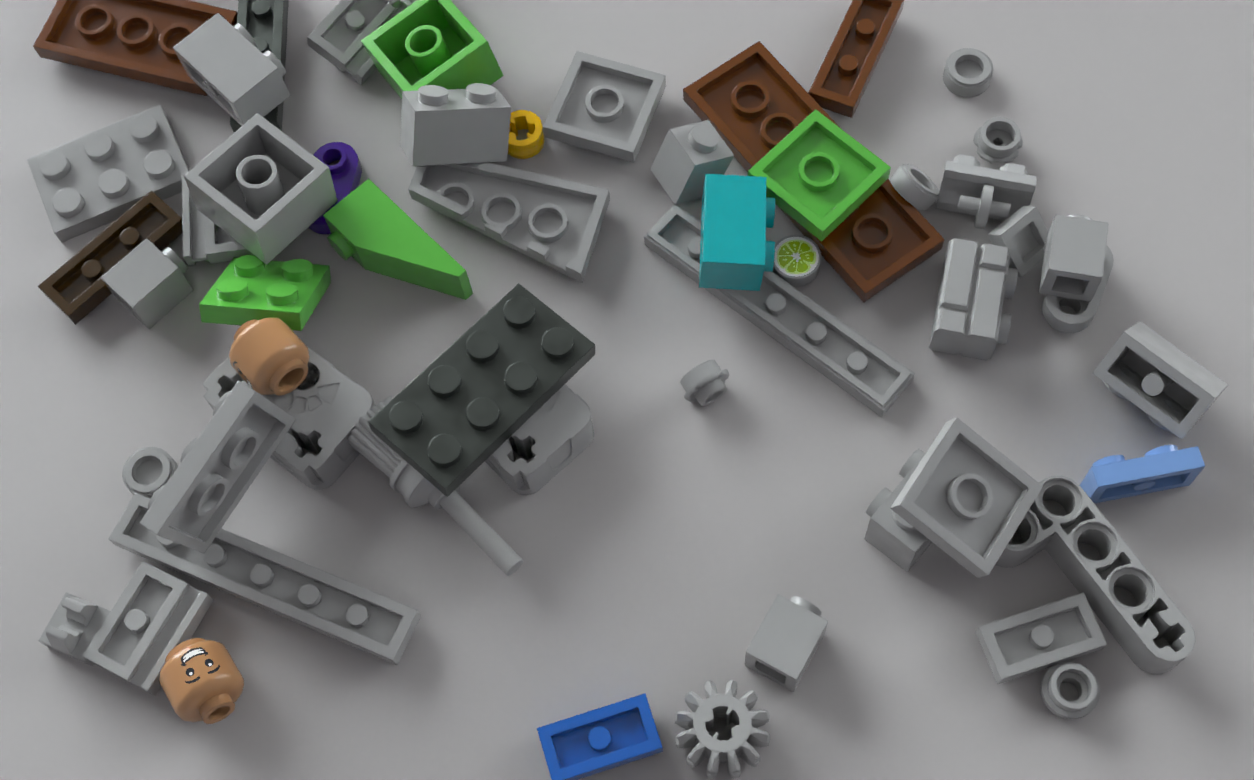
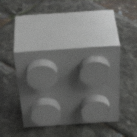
(261, 188)

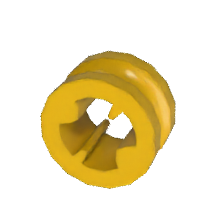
(535, 138)

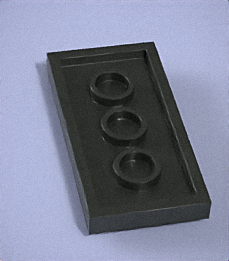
(482, 389)

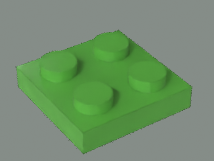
(820, 174)
(259, 291)

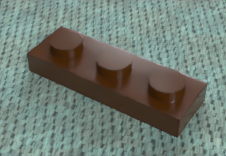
(854, 54)

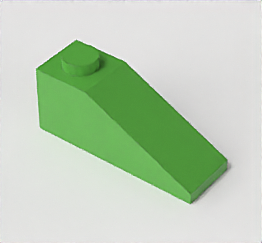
(391, 243)

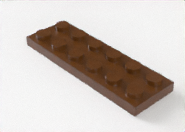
(756, 106)

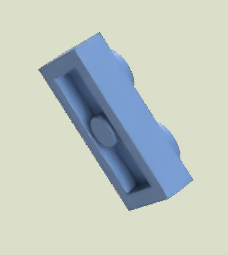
(1156, 471)

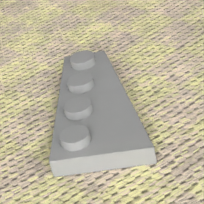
(522, 209)

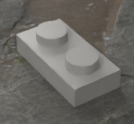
(1040, 638)

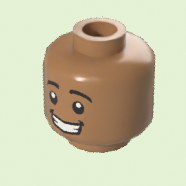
(269, 356)
(201, 681)

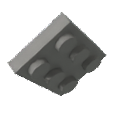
(108, 172)
(217, 469)

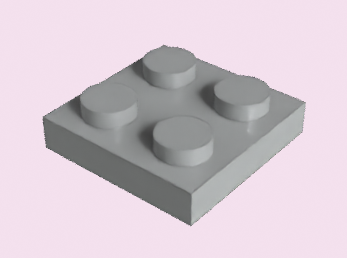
(604, 106)
(967, 497)

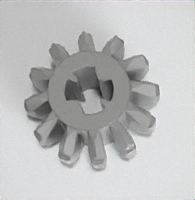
(743, 734)

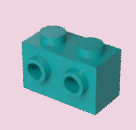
(734, 232)

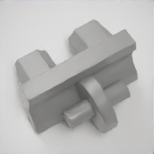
(984, 190)

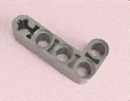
(1097, 578)

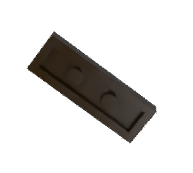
(78, 283)

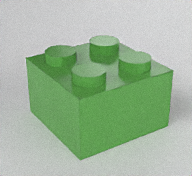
(431, 46)

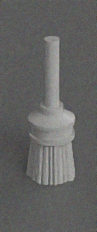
(419, 492)

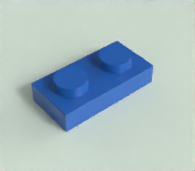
(600, 739)

